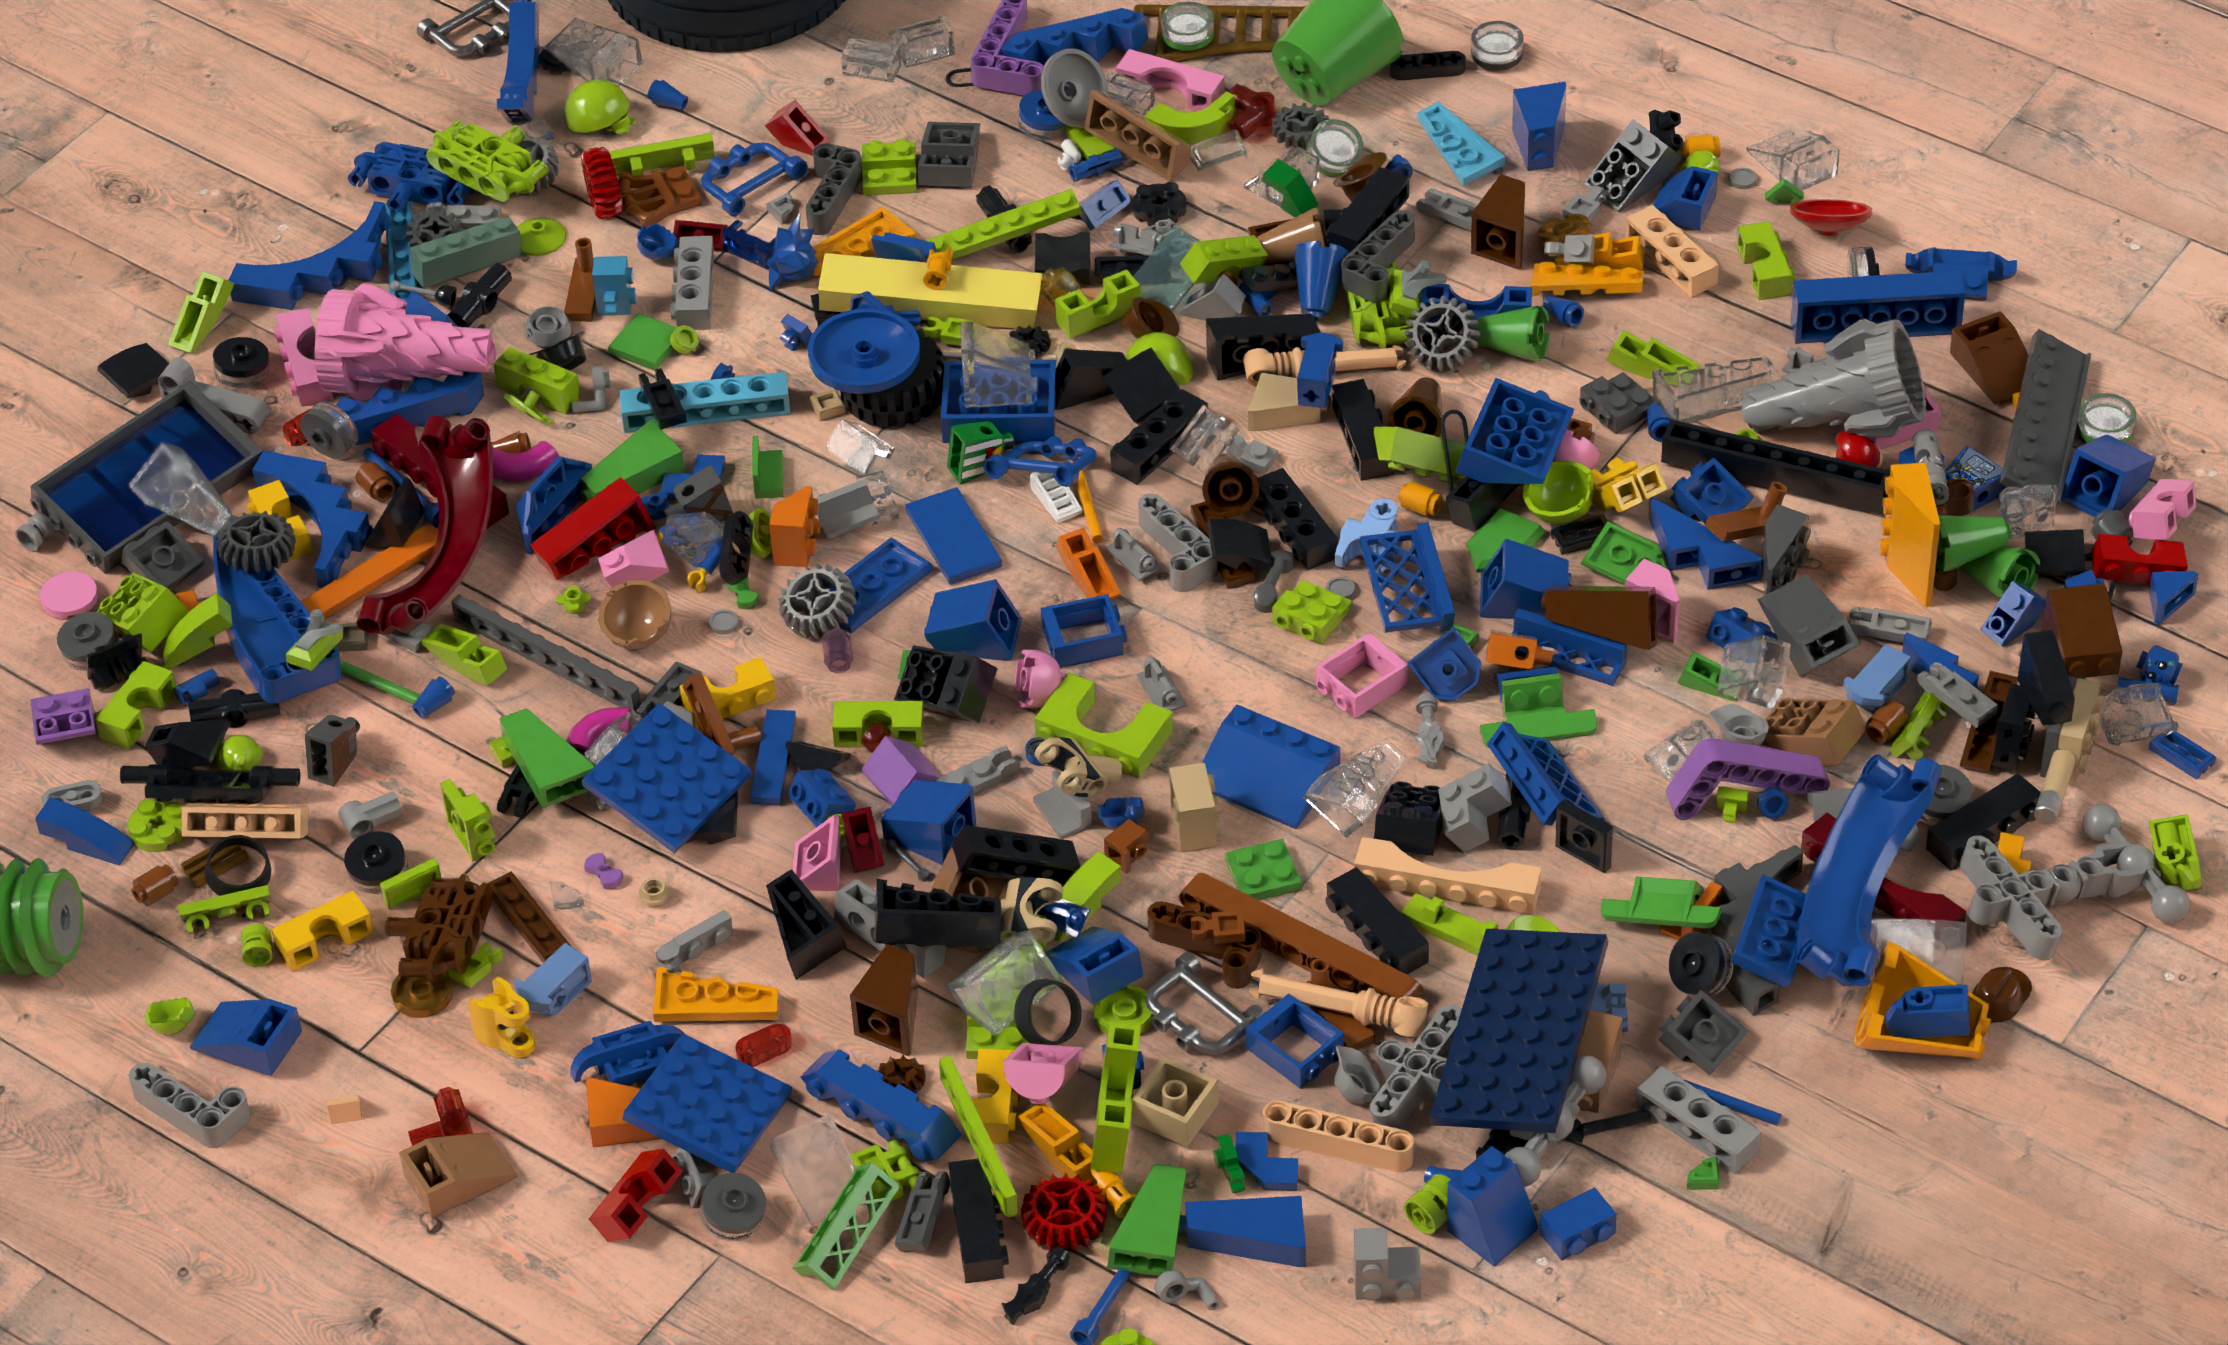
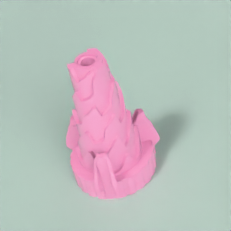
(372, 343)

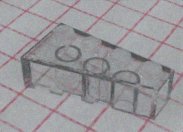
(1709, 391)

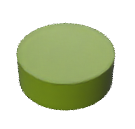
(684, 339)

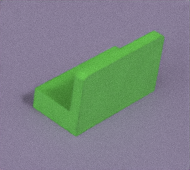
(767, 471)

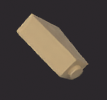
(1277, 405)

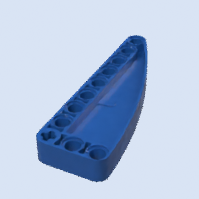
(265, 627)

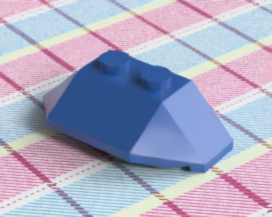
(550, 498)

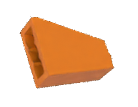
(606, 1111)

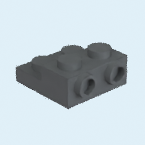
(1616, 401)
(162, 556)
(1702, 1032)

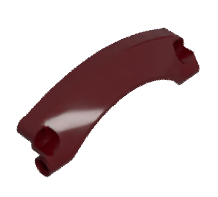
(463, 481)

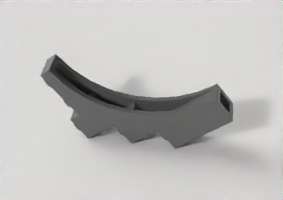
(1737, 892)

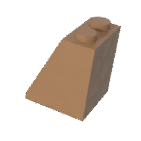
(1601, 1040)

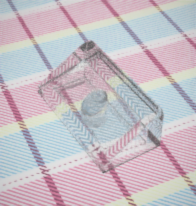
(1217, 150)

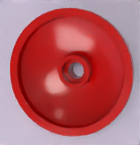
(1830, 214)

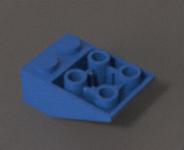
(1097, 962)
(250, 1033)

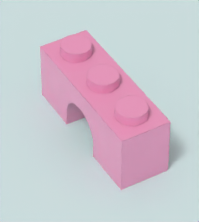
(2158, 510)

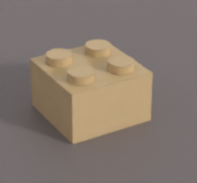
(1194, 807)
(1175, 1101)

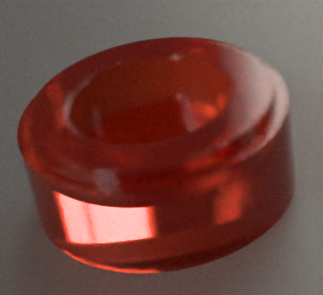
(874, 736)

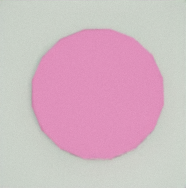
(69, 594)

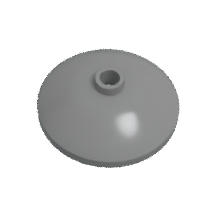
(1068, 83)

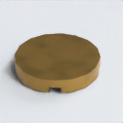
(1556, 230)
(420, 998)

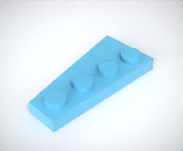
(1459, 145)

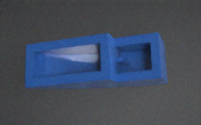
(1925, 654)
(83, 832)

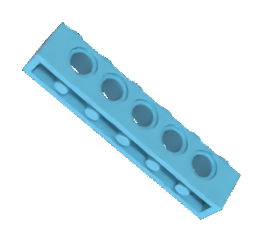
(715, 400)

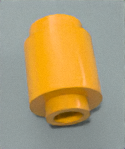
(1701, 142)
(1420, 499)

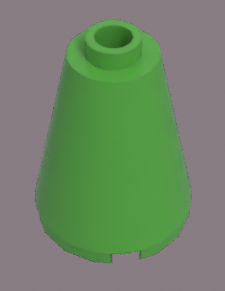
(1516, 332)
(1968, 539)
(2003, 566)

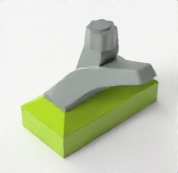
(1406, 287)
(315, 643)

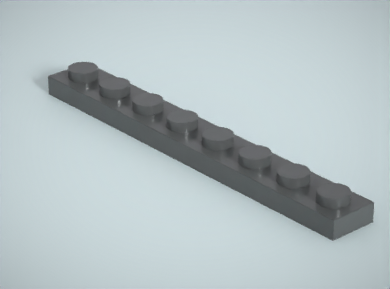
(545, 653)

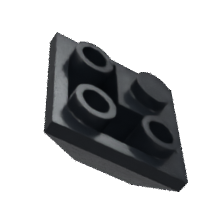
(186, 743)

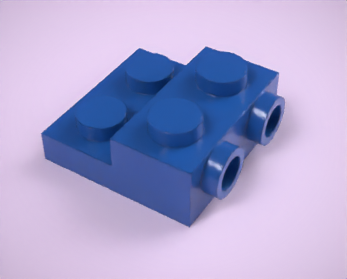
(1709, 492)

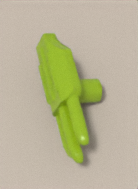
(528, 406)

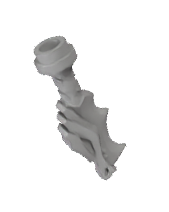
(1431, 735)

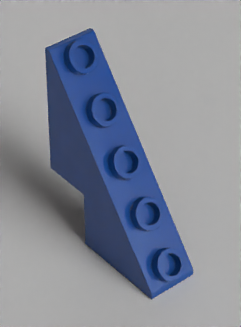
(1691, 544)

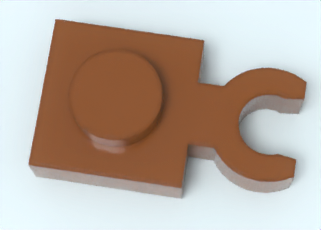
(1224, 927)

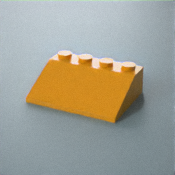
(1911, 529)

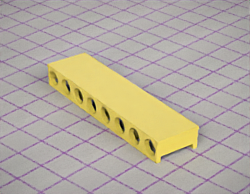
(971, 293)

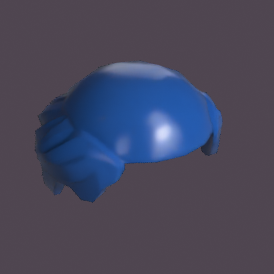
(656, 242)
(1119, 810)

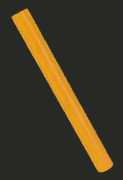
(1088, 507)

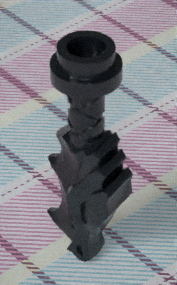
(1034, 1292)

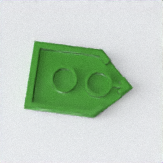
(1493, 532)
(1619, 552)

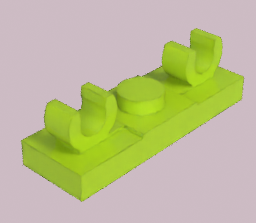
(1917, 723)
(225, 906)

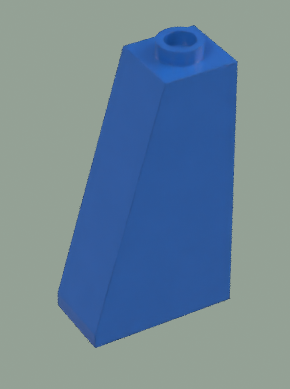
(1248, 1228)

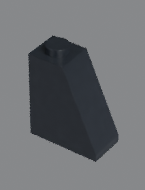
(1081, 376)
(2045, 678)

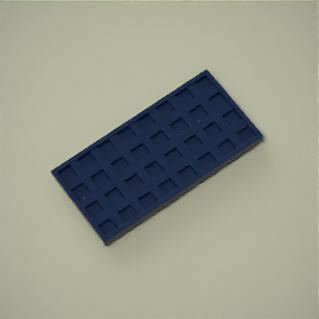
(1519, 1030)

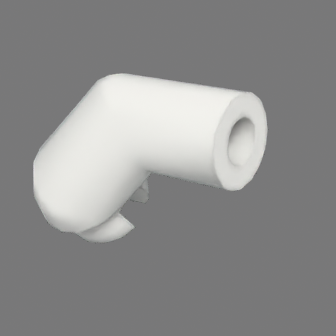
(1071, 155)

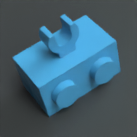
(613, 285)

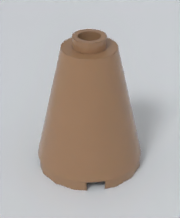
(1282, 240)

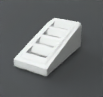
(1043, 482)

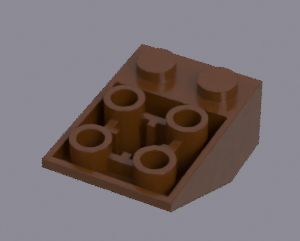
(1991, 355)

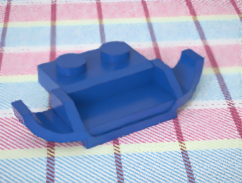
(1975, 267)
(626, 1054)

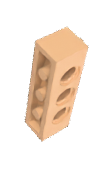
(1673, 251)
(245, 819)

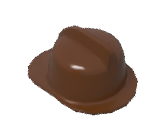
(1357, 175)
(1149, 317)
(2004, 991)

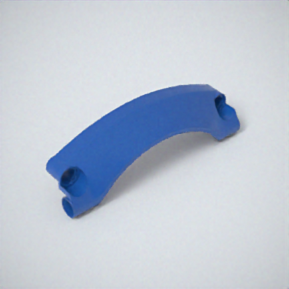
(1852, 865)

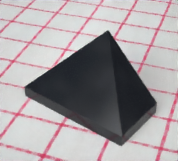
(814, 757)

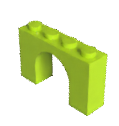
(1132, 746)
(1115, 1097)

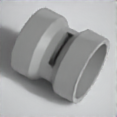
(33, 533)

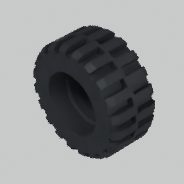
(907, 400)

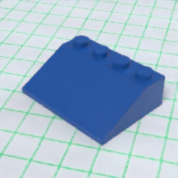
(1023, 421)
(1514, 436)
(1267, 765)

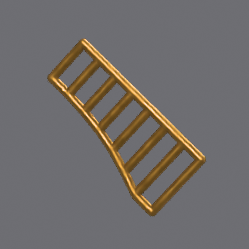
(1214, 47)

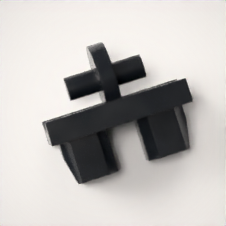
(1663, 126)

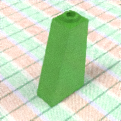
(638, 460)
(544, 758)
(1150, 1228)

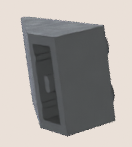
(1632, 166)
(1784, 546)
(1809, 623)

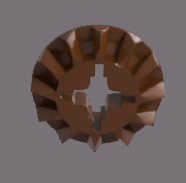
(914, 1073)

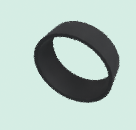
(222, 888)
(1022, 1012)

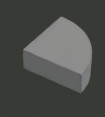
(781, 208)

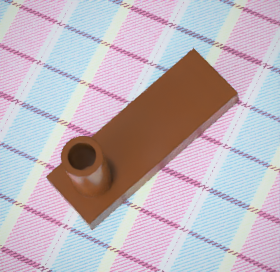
(581, 294)
(1749, 521)
(710, 719)
(1354, 1034)

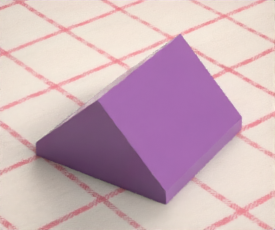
(896, 766)

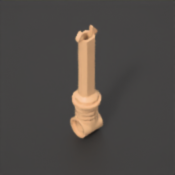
(1261, 361)
(1405, 1015)

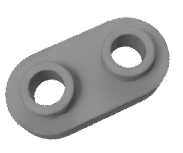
(81, 794)

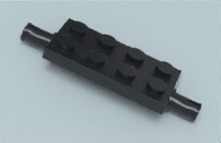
(221, 785)

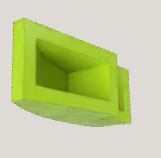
(200, 312)
(1642, 357)
(197, 631)
(465, 653)
(1091, 884)

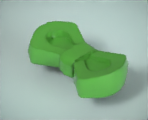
(745, 598)

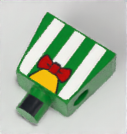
(972, 445)

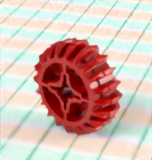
(601, 183)
(1065, 1222)

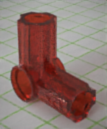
(1257, 110)
(452, 1118)

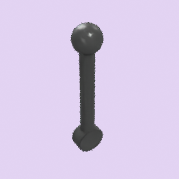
(923, 874)

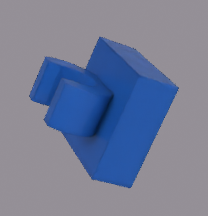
(794, 332)

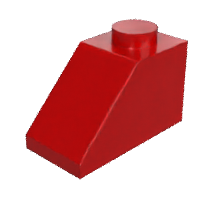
(796, 128)

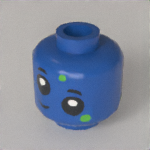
(2159, 665)

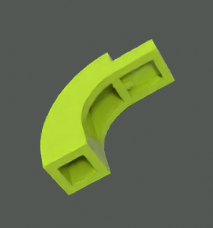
(1196, 125)

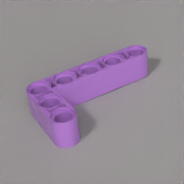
(1000, 72)
(1743, 764)

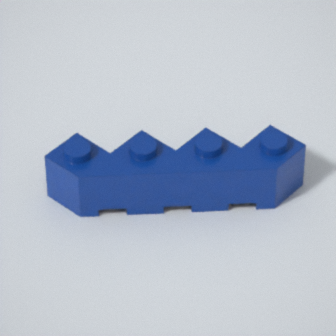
(1090, 34)
(420, 401)
(891, 1109)

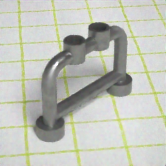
(430, 30)
(1187, 1035)

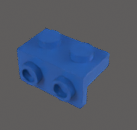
(1734, 626)
(819, 795)

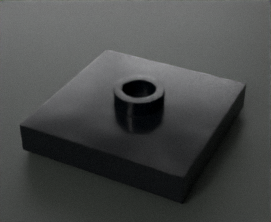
(1584, 836)

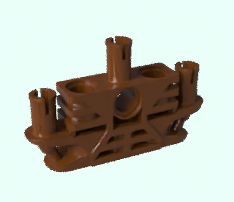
(443, 928)

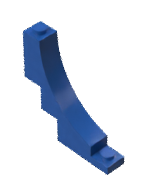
(520, 81)

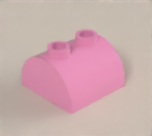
(1041, 1069)

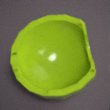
(595, 106)
(1170, 351)
(1563, 495)

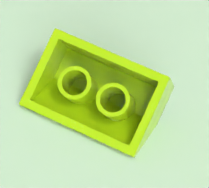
(1417, 451)

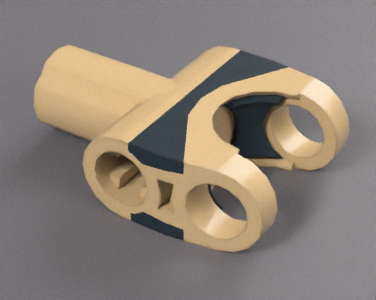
(1083, 773)
(1022, 904)

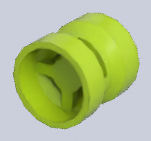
(256, 945)

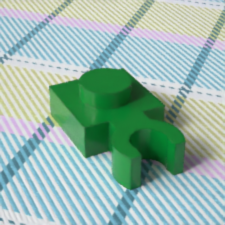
(1227, 1158)

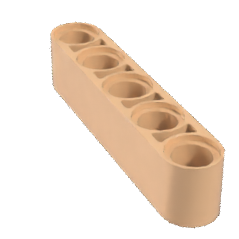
(1338, 1136)

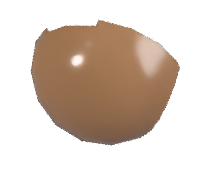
(635, 614)

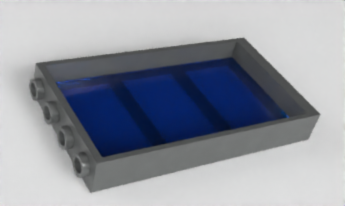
(91, 491)

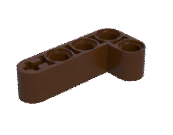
(1956, 507)
(1172, 926)

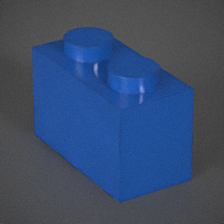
(1578, 1223)

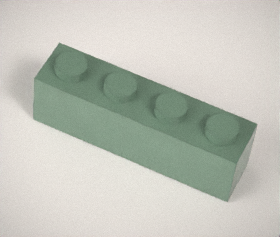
(465, 251)

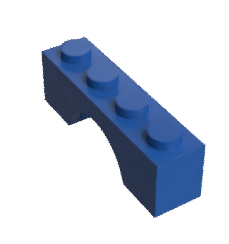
(1507, 300)

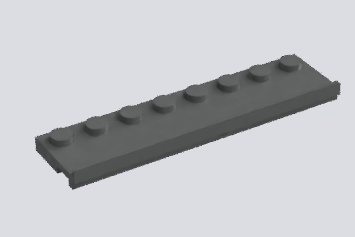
(2046, 414)

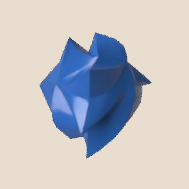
(792, 255)

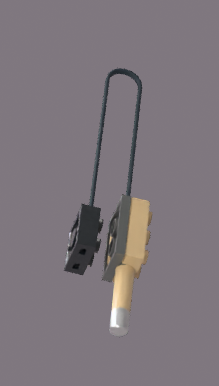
(2064, 742)

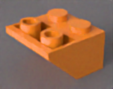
(794, 528)

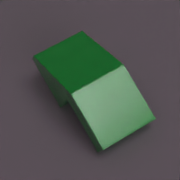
(1290, 182)

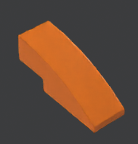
(1087, 565)

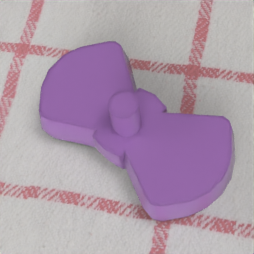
(597, 865)

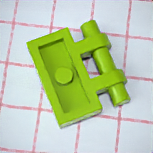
(897, 1156)

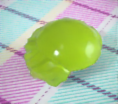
(238, 753)
(169, 1016)

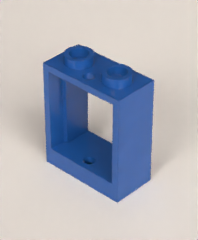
(1077, 614)
(1279, 1018)

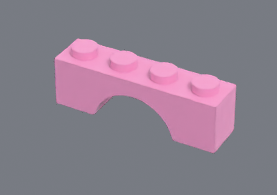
(1197, 85)
(297, 338)

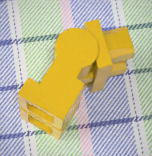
(1625, 484)

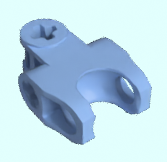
(1377, 520)

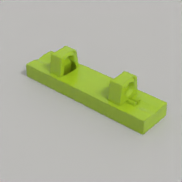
(664, 154)
(1451, 926)

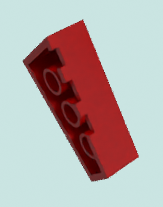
(593, 529)

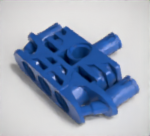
(405, 176)

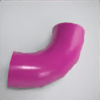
(525, 464)
(592, 726)

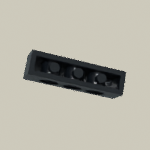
(1151, 441)
(1295, 519)
(1014, 855)

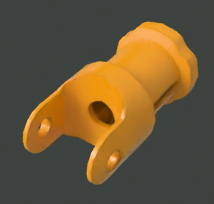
(938, 266)
(1114, 1191)

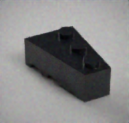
(804, 924)

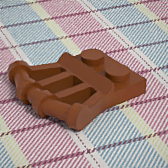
(667, 193)

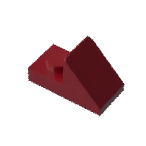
(862, 839)

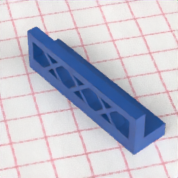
(1570, 644)

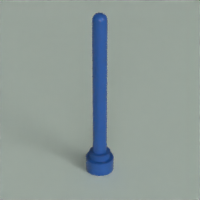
(431, 510)
(1086, 1330)

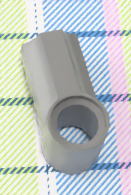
(363, 818)

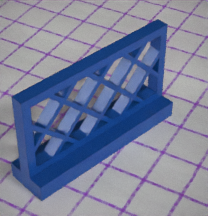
(1429, 569)
(1539, 773)

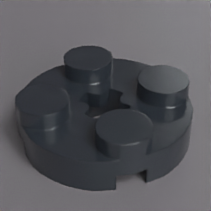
(1149, 196)

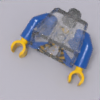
(697, 540)

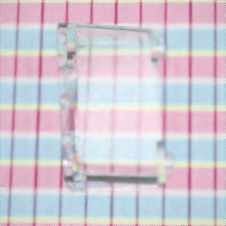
(995, 367)

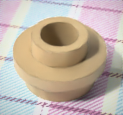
(654, 892)

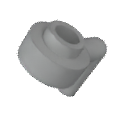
(600, 382)
(1173, 1286)

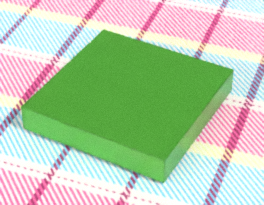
(643, 342)

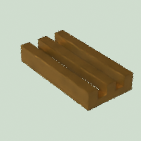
(197, 863)

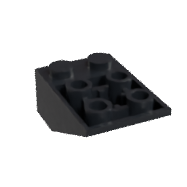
(947, 682)
(1410, 818)

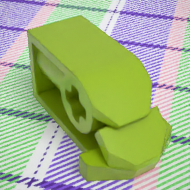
(2176, 851)

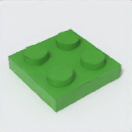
(1263, 870)

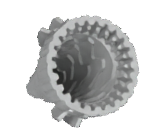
(1864, 382)

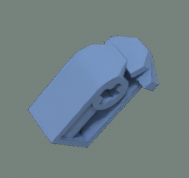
(1879, 679)
(556, 981)

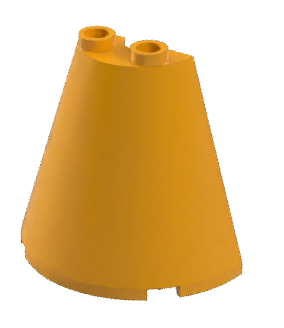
(1896, 974)

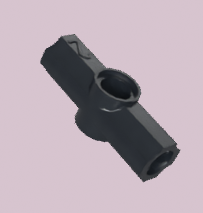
(992, 204)
(480, 296)
(234, 707)
(1513, 819)

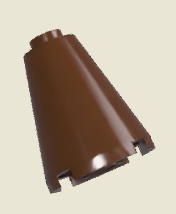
(1419, 408)
(1230, 486)

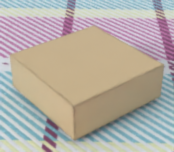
(827, 404)

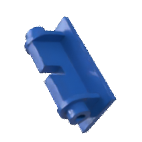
(1066, 915)

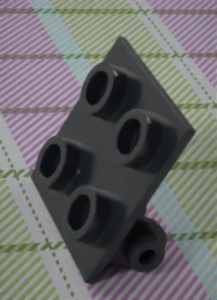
(106, 659)

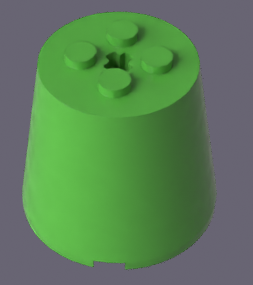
(1336, 47)

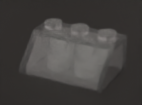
(993, 983)

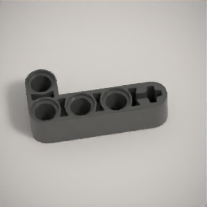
(840, 176)
(1365, 266)

